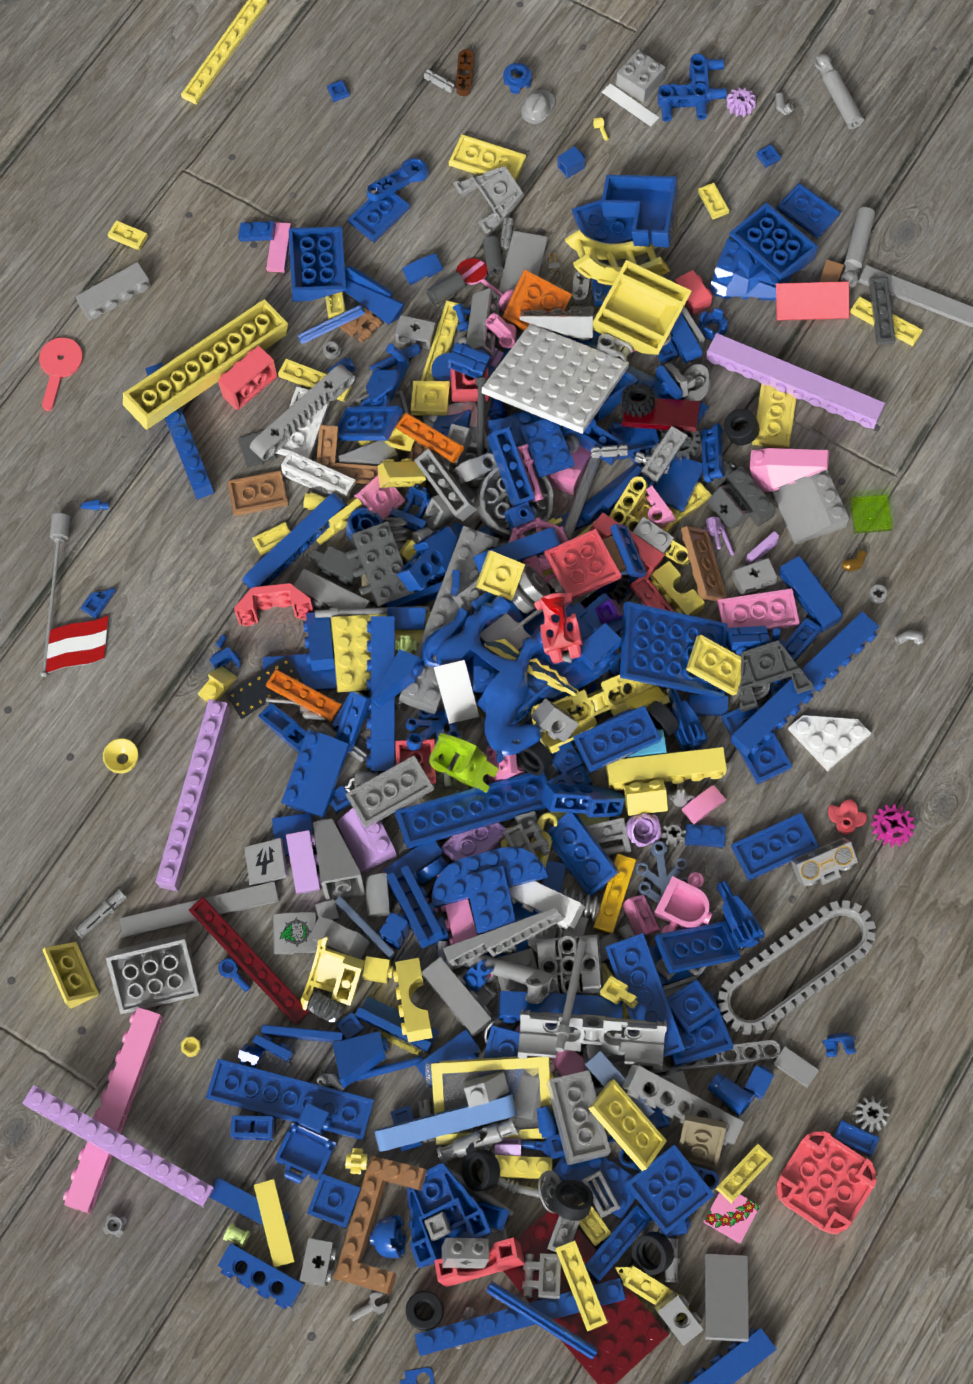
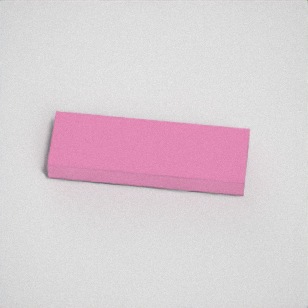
(279, 248)

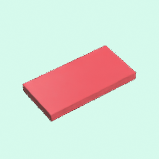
(812, 301)

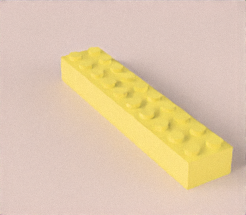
(203, 364)

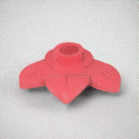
(848, 814)

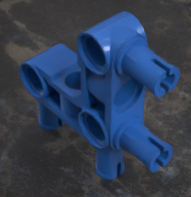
(679, 96)

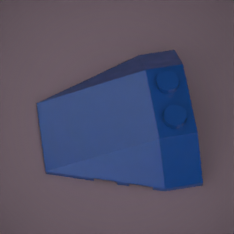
(442, 1194)

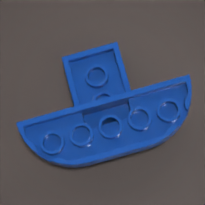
(544, 439)
(487, 884)

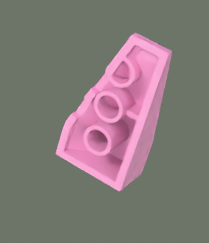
(777, 467)

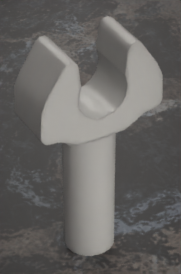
(371, 1306)

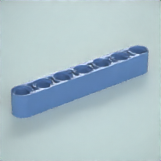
(444, 1123)

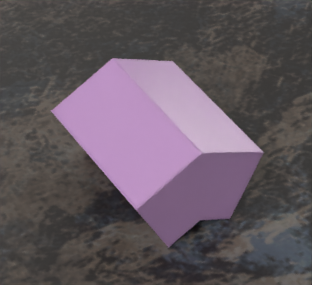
(508, 1147)

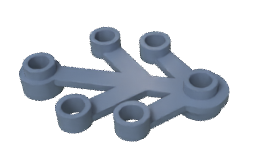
(663, 880)

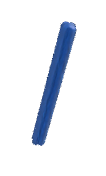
(541, 1320)

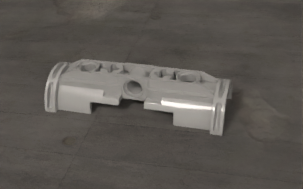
(639, 1048)

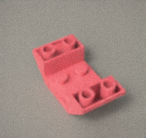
(272, 596)

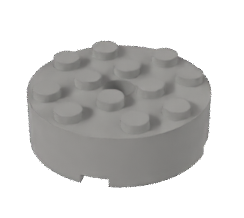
(494, 501)

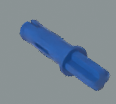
(391, 361)

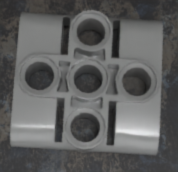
(590, 980)

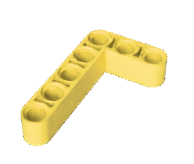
(629, 519)

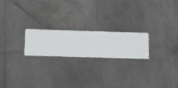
(630, 105)

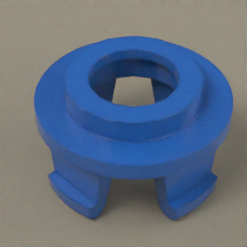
(517, 83)
(712, 317)
(832, 1040)

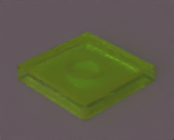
(870, 514)

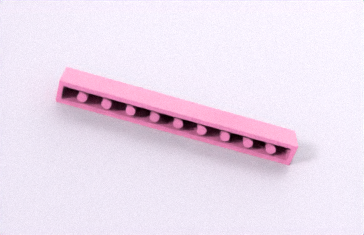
(114, 1108)

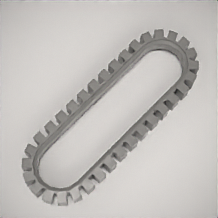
(805, 929)

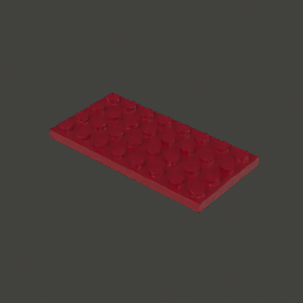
(629, 1329)

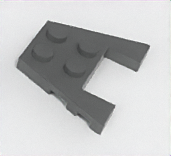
(767, 665)

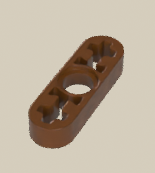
(467, 78)

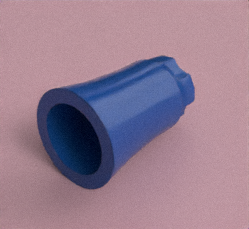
(731, 1094)

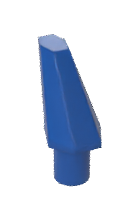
(95, 505)

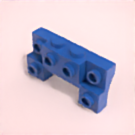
(569, 766)

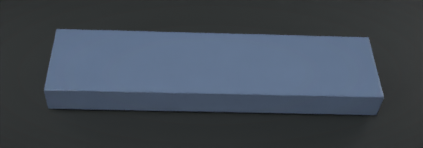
(365, 928)
(606, 1071)

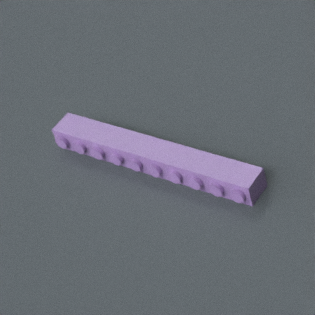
(795, 381)
(193, 795)
(118, 1146)

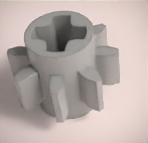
(669, 837)

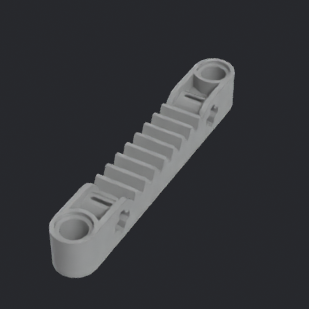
(268, 441)

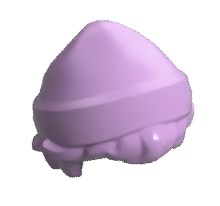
(643, 829)

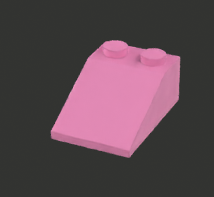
(569, 479)

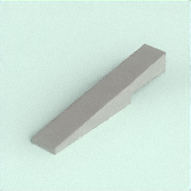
(501, 938)

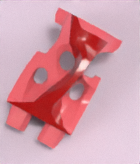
(562, 638)

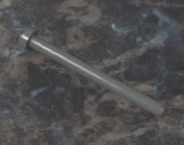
(480, 415)

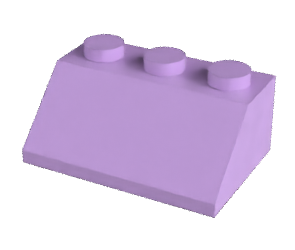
(368, 846)

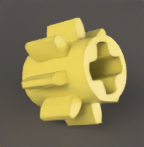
(356, 1161)

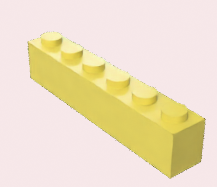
(667, 768)

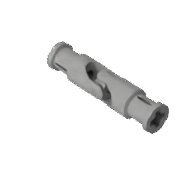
(475, 1141)

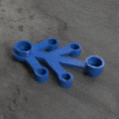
(415, 740)

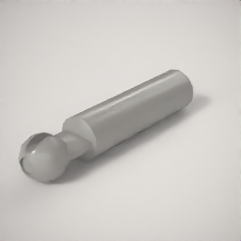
(839, 92)
(858, 245)

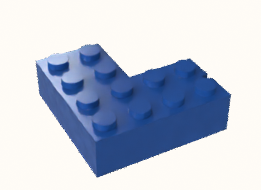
(648, 201)

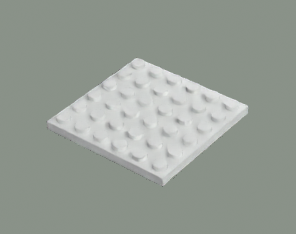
(555, 378)

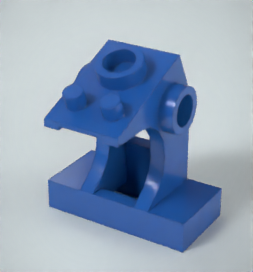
(415, 496)

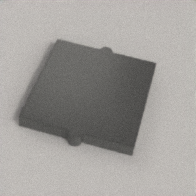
(250, 457)

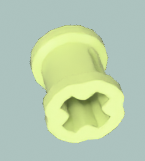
(236, 1235)

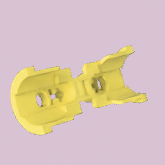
(598, 702)

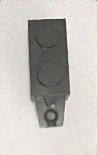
(336, 565)

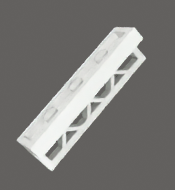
(317, 476)

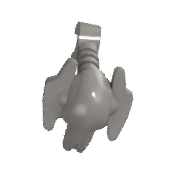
(679, 796)

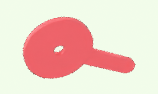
(58, 368)

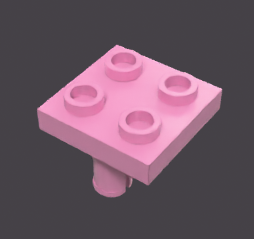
(507, 768)

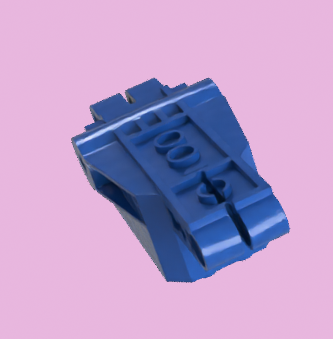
(577, 672)

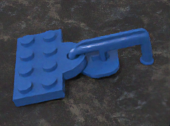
(375, 416)

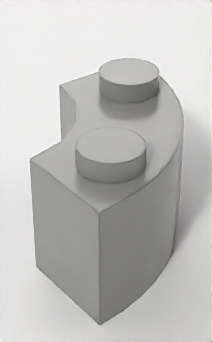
(340, 938)

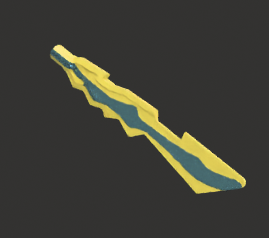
(506, 650)

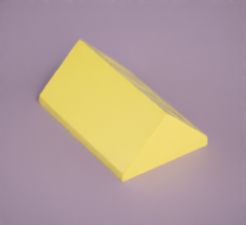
(71, 973)

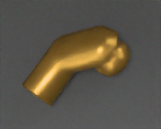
(856, 563)

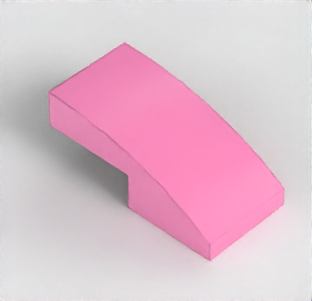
(703, 804)

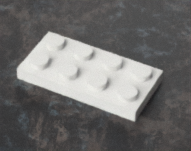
(304, 438)

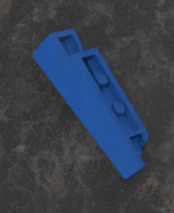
(372, 295)
(608, 497)

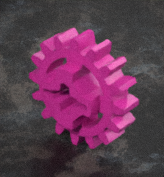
(885, 822)

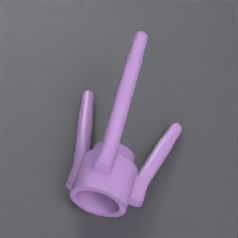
(715, 528)

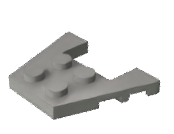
(499, 191)

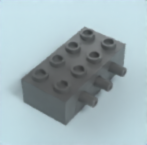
(379, 563)

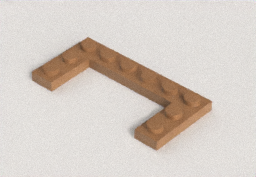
(361, 473)
(349, 1265)

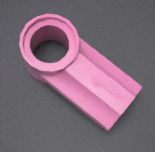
(504, 331)

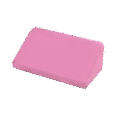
(640, 915)

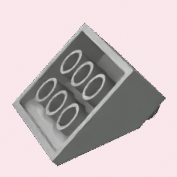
(811, 507)
(152, 973)

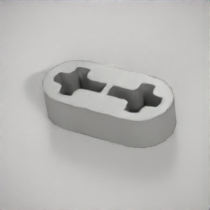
(583, 287)

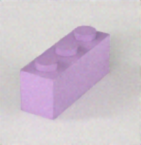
(303, 862)

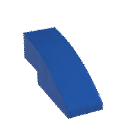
(283, 726)

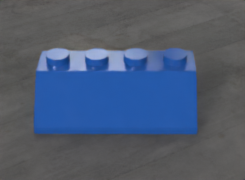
(315, 773)

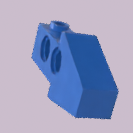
(430, 559)
(583, 799)

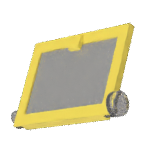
(525, 1080)

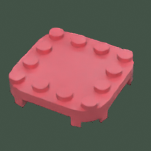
(826, 1182)

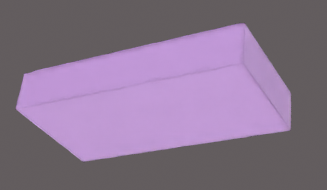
(764, 547)

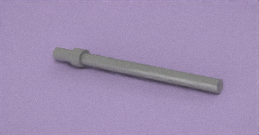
(335, 612)
(564, 1029)

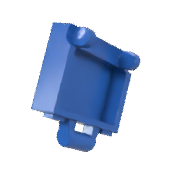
(635, 438)
(305, 1153)

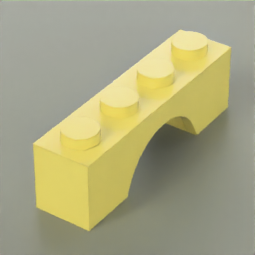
(416, 1020)

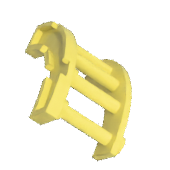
(591, 250)

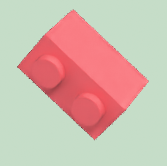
(700, 296)

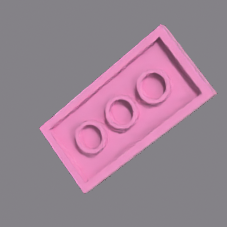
(766, 609)

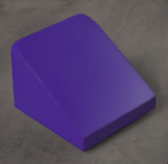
(609, 611)

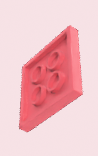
(582, 564)

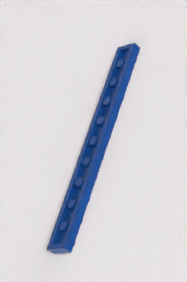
(509, 1320)

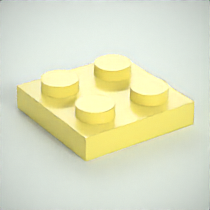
(430, 398)
(500, 575)

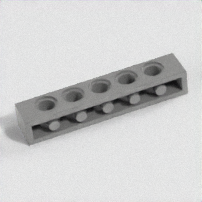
(640, 1076)

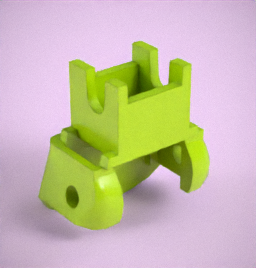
(470, 765)

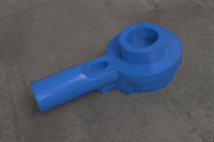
(229, 969)
(536, 1146)

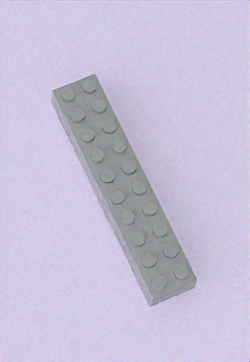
(425, 690)

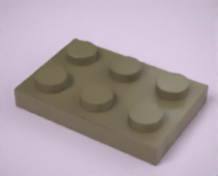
(702, 1141)

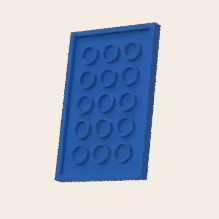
(660, 645)

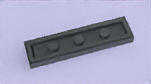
(882, 311)

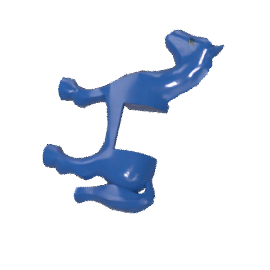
(507, 688)

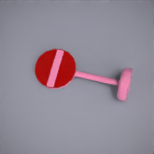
(475, 271)

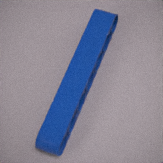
(294, 543)

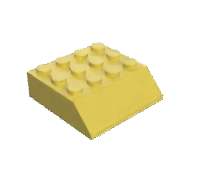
(641, 308)

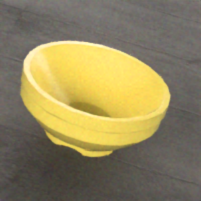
(117, 748)

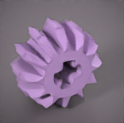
(741, 102)

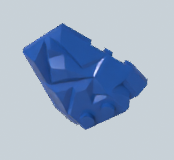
(743, 275)

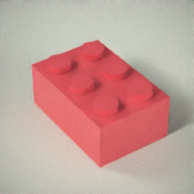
(247, 377)

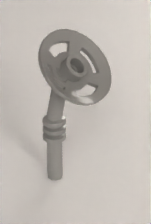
(543, 1192)

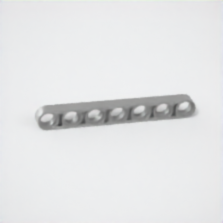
(720, 1061)

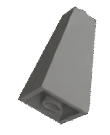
(336, 865)

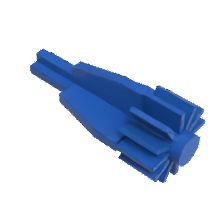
(690, 731)
(739, 918)

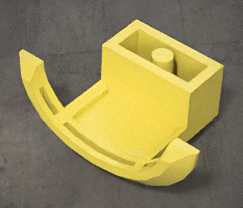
(333, 973)

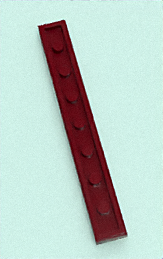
(249, 961)

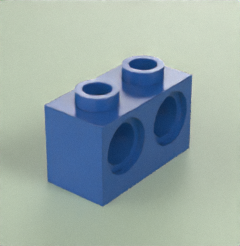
(253, 1128)

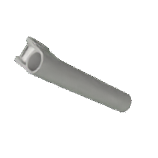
(539, 983)

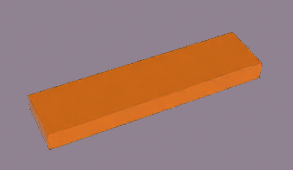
(429, 437)
(303, 695)

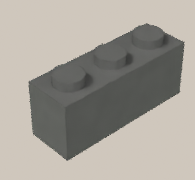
(749, 491)

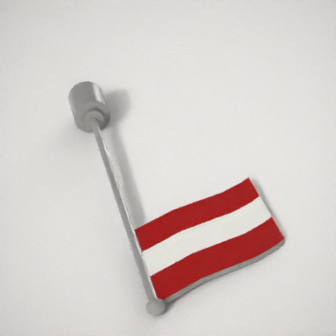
(76, 642)

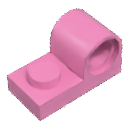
(658, 507)

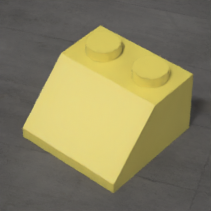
(399, 473)
(645, 797)

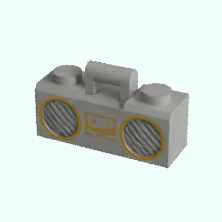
(823, 860)

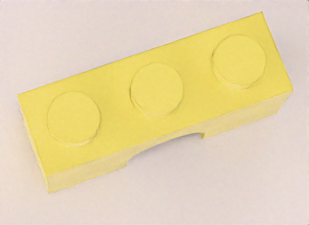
(665, 579)

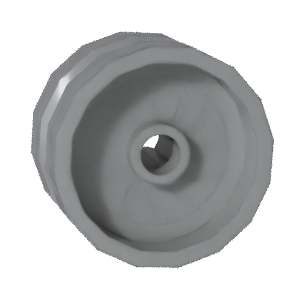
(529, 589)

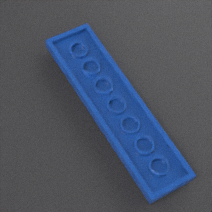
(471, 809)
(287, 1097)

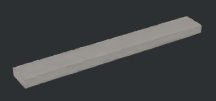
(921, 296)
(180, 914)

